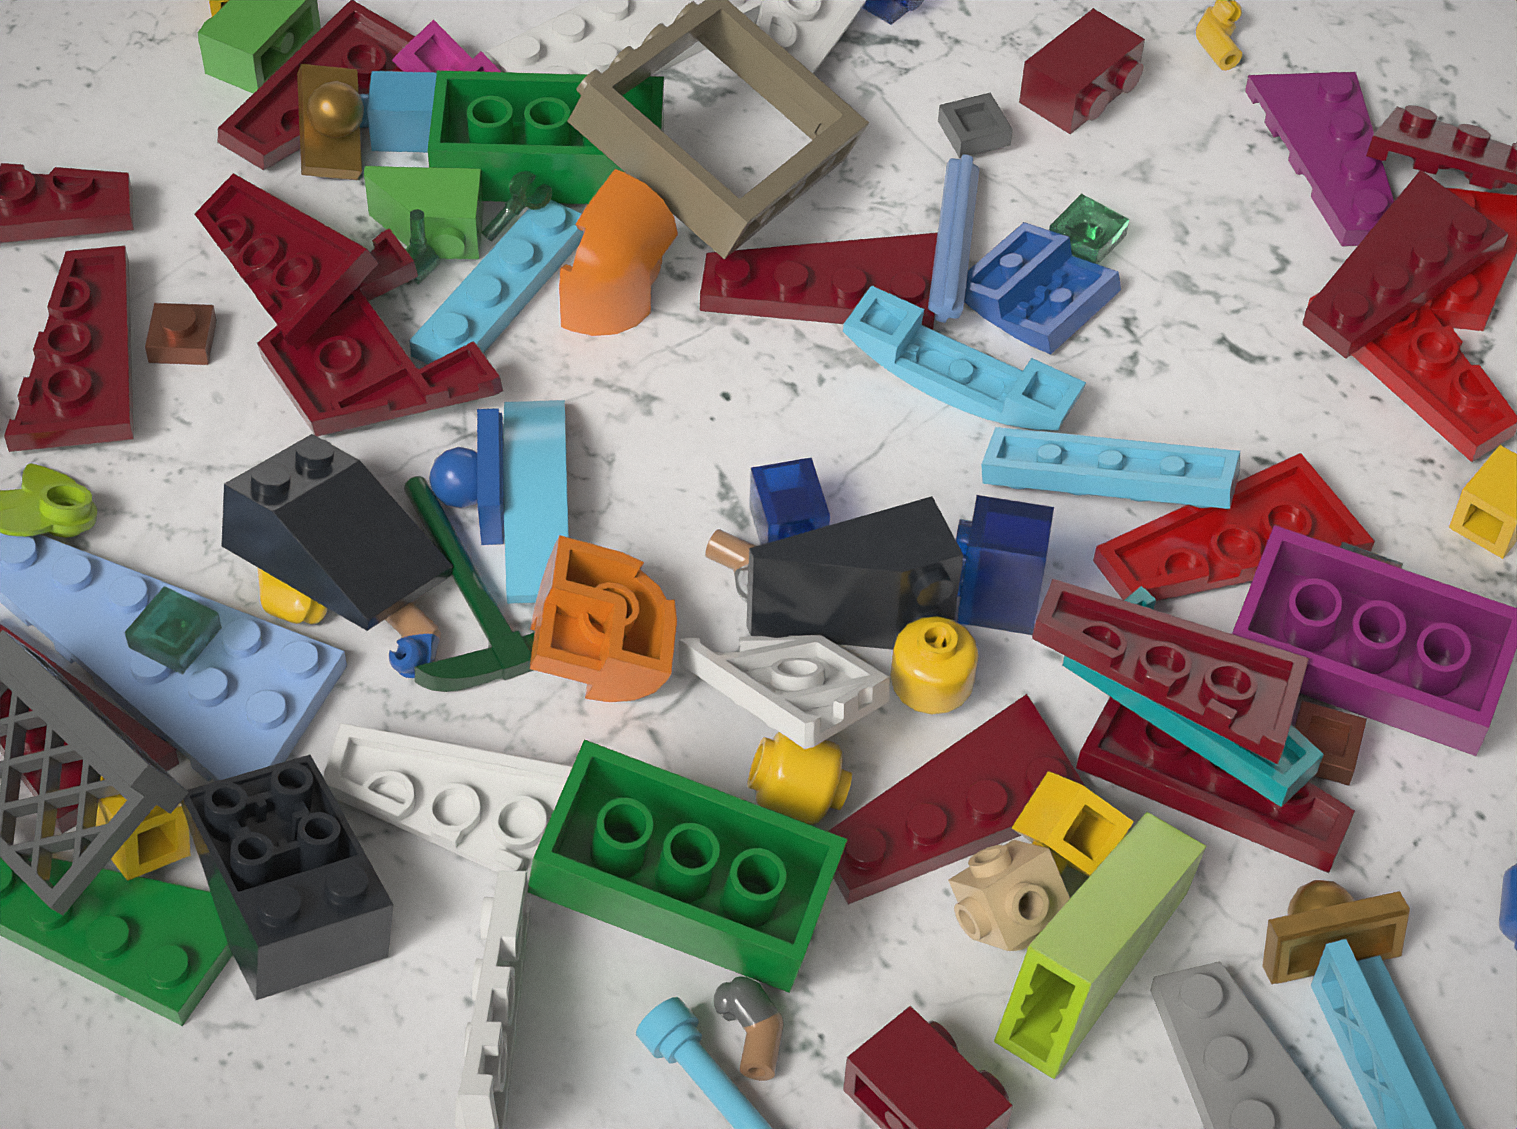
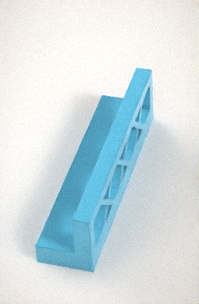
(1380, 1042)

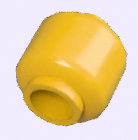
(934, 665)
(798, 779)

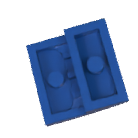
(1038, 288)

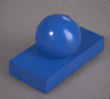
(469, 477)

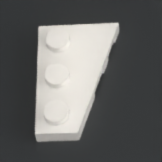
(808, 26)

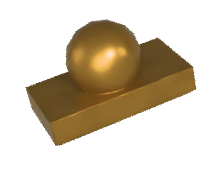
(329, 122)
(1326, 914)

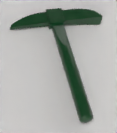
(507, 651)

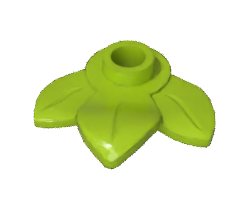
(46, 504)

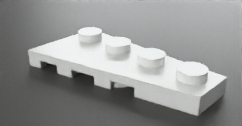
(447, 793)
(497, 995)

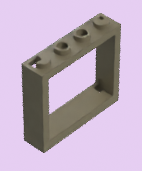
(672, 173)

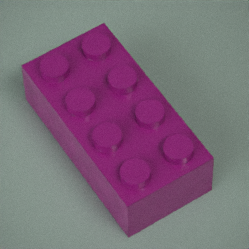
(1383, 638)

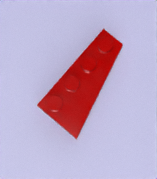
(1435, 379)
(1223, 547)

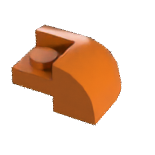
(616, 259)
(602, 623)

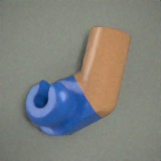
(418, 640)

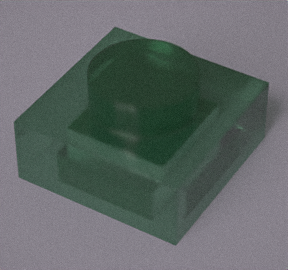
(1091, 228)
(173, 630)

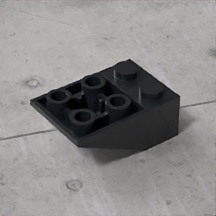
(287, 876)

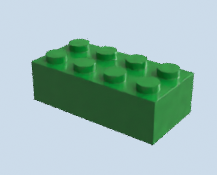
(521, 125)
(685, 865)

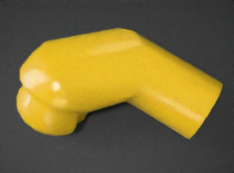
(1215, 33)
(286, 602)

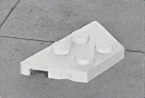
(792, 683)

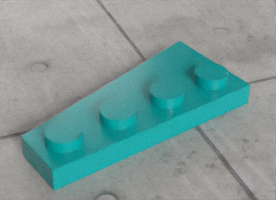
(1276, 782)

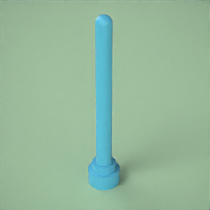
(673, 1034)

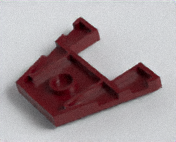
(357, 370)

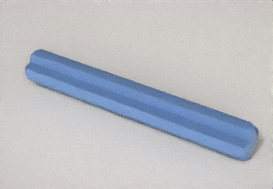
(954, 239)

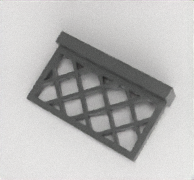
(104, 753)

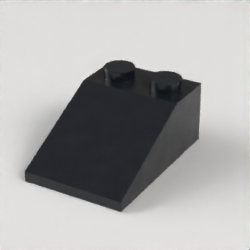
(330, 532)
(856, 577)

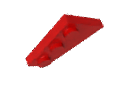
(1473, 297)

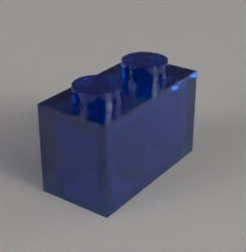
(1003, 563)

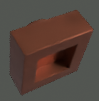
(180, 334)
(1336, 736)

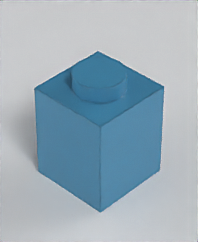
(399, 110)

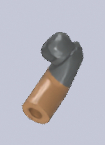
(732, 553)
(762, 1022)

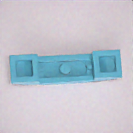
(955, 373)
(533, 492)

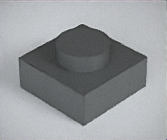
(975, 125)

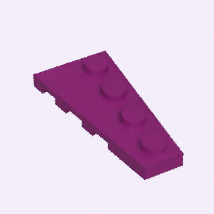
(1328, 139)

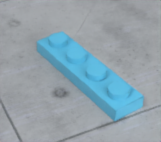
(500, 283)
(1111, 467)

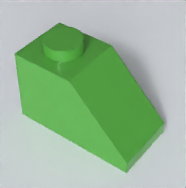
(255, 38)
(446, 196)

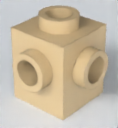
(1008, 894)

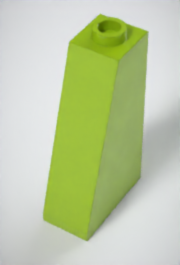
(1096, 943)

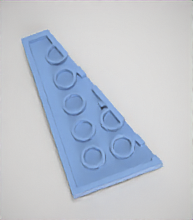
(232, 707)

